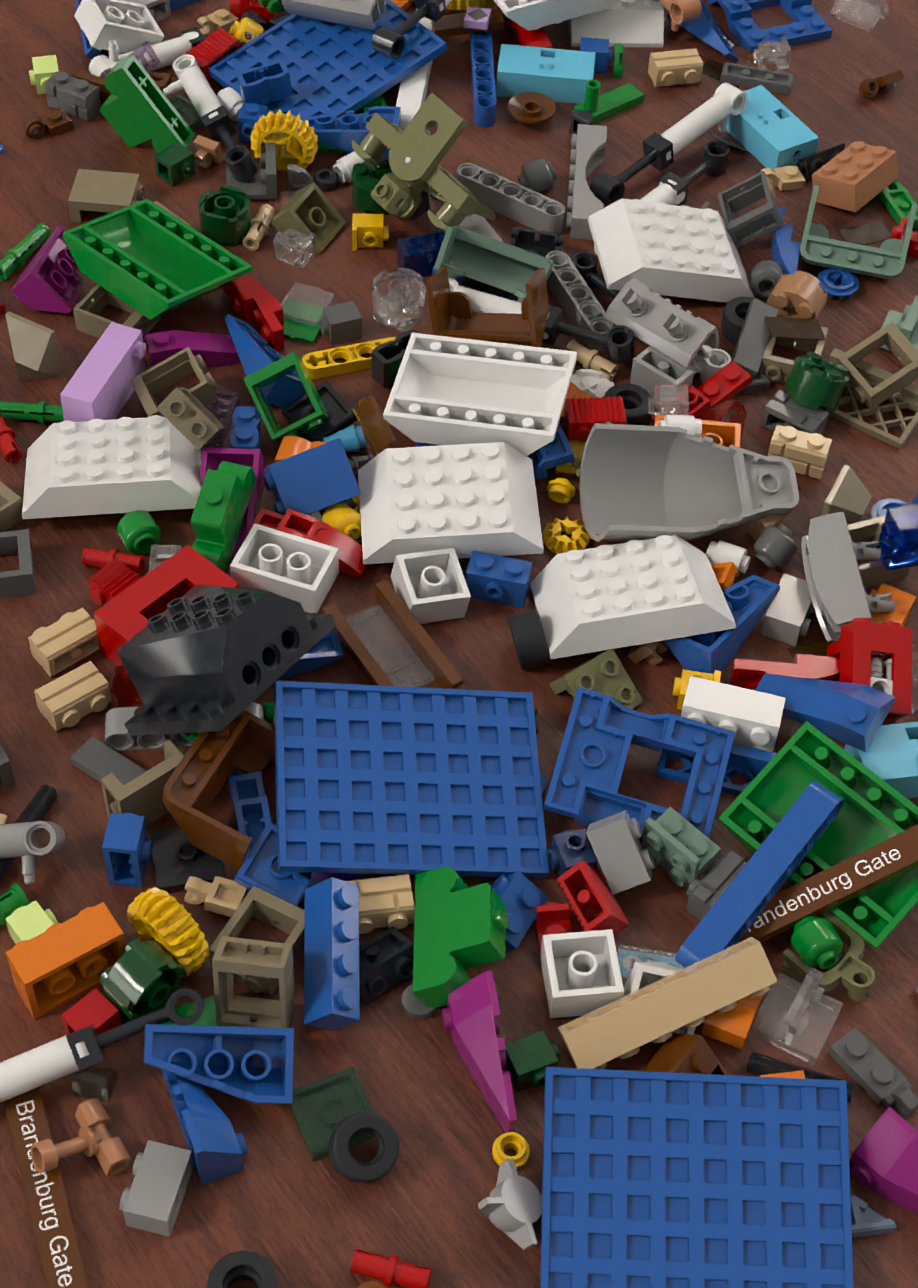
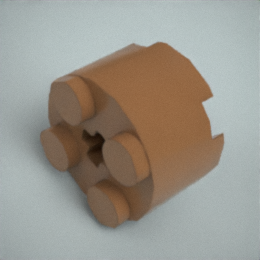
(798, 296)

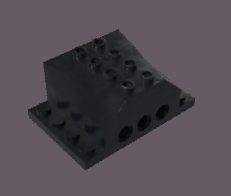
(214, 656)

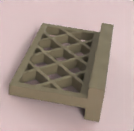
(903, 399)

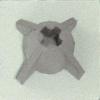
(513, 1205)

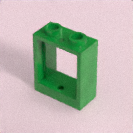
(274, 372)

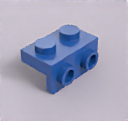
(520, 902)

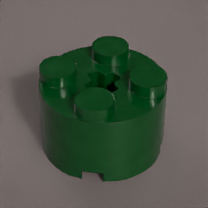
(364, 179)
(225, 215)
(816, 382)
(142, 979)

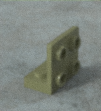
(603, 675)

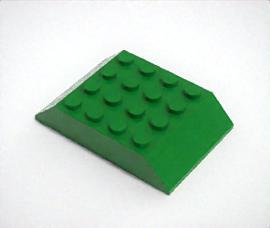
(152, 258)
(868, 817)

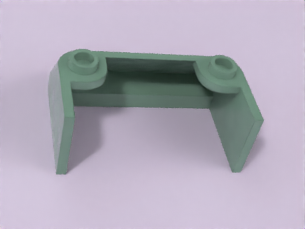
(489, 261)
(880, 262)

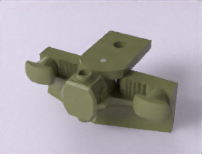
(416, 167)

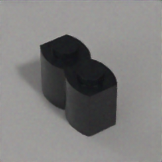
(387, 359)

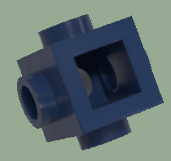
(569, 849)

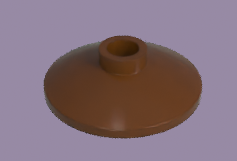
(531, 107)

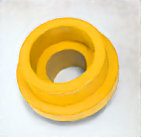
(560, 490)
(513, 1141)

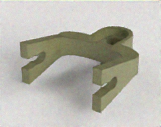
(849, 972)

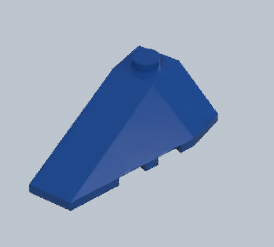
(342, 130)
(255, 355)
(206, 1129)

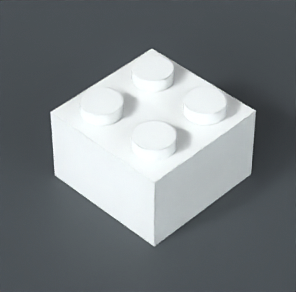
(431, 585)
(580, 972)

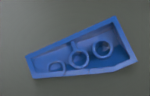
(706, 30)
(716, 649)
(835, 708)
(234, 1060)

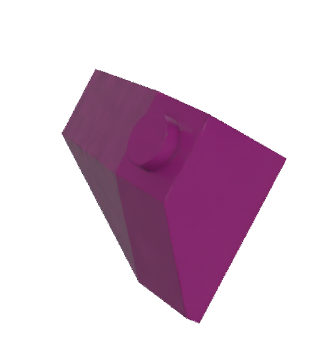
(50, 278)
(214, 348)
(211, 460)
(473, 1026)
(889, 1160)

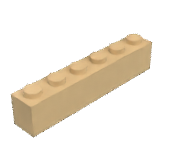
(668, 1005)

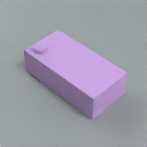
(103, 379)

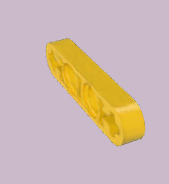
(349, 352)

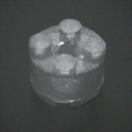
(398, 298)

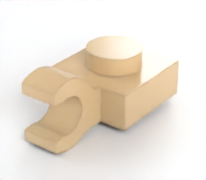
(213, 21)
(785, 177)
(219, 897)

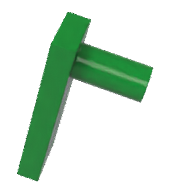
(611, 102)

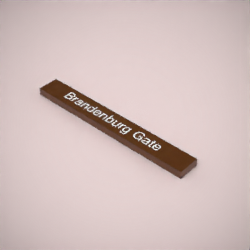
(837, 885)
(45, 1195)

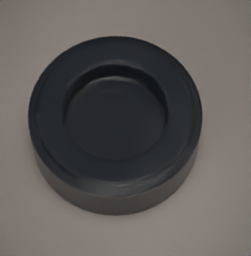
(326, 180)

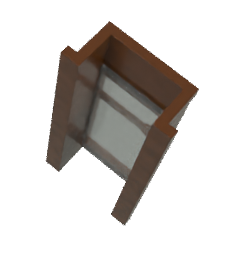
(393, 644)

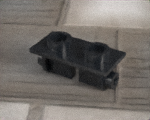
(812, 163)
(544, 244)

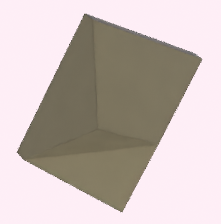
(32, 348)
(847, 496)

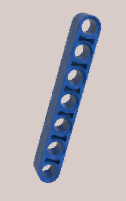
(482, 78)
(762, 875)

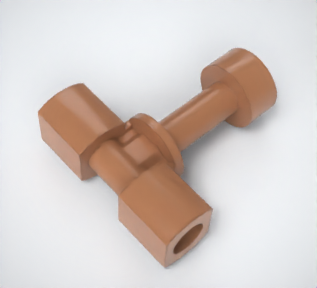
(92, 1140)

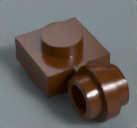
(870, 87)
(52, 122)

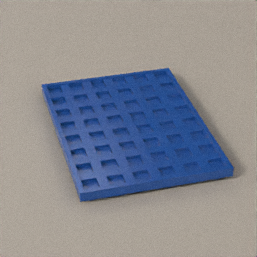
(331, 62)
(407, 780)
(694, 1181)

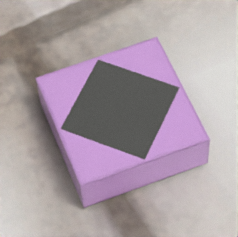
(477, 18)

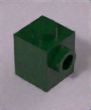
(174, 164)
(529, 1058)

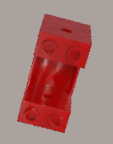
(149, 596)

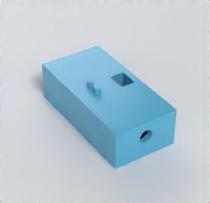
(544, 70)
(771, 131)
(893, 757)

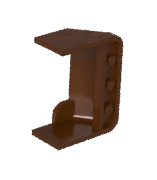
(454, 316)
(242, 745)

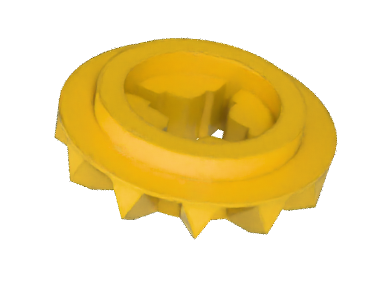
(562, 544)

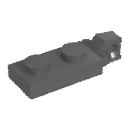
(874, 1072)

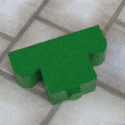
(141, 109)
(222, 511)
(453, 932)

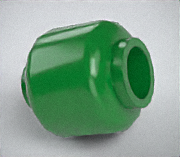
(138, 532)
(816, 942)

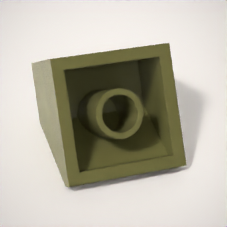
(310, 212)

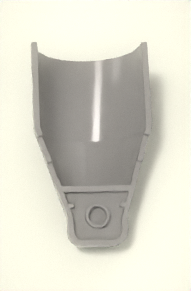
(672, 483)

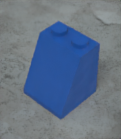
(312, 479)

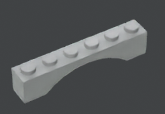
(586, 153)

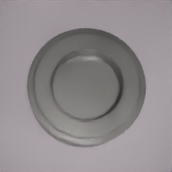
(414, 1007)

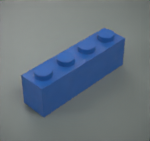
(331, 955)

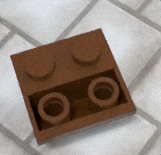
(686, 1055)

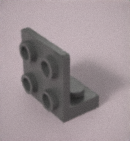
(264, 183)

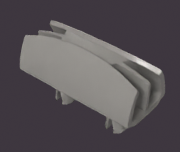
(344, 12)
(662, 324)
(835, 575)

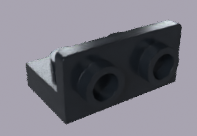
(384, 964)

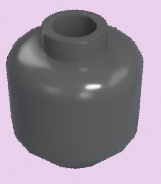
(537, 175)
(764, 278)
(775, 546)

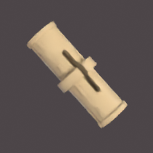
(254, 236)
(592, 360)

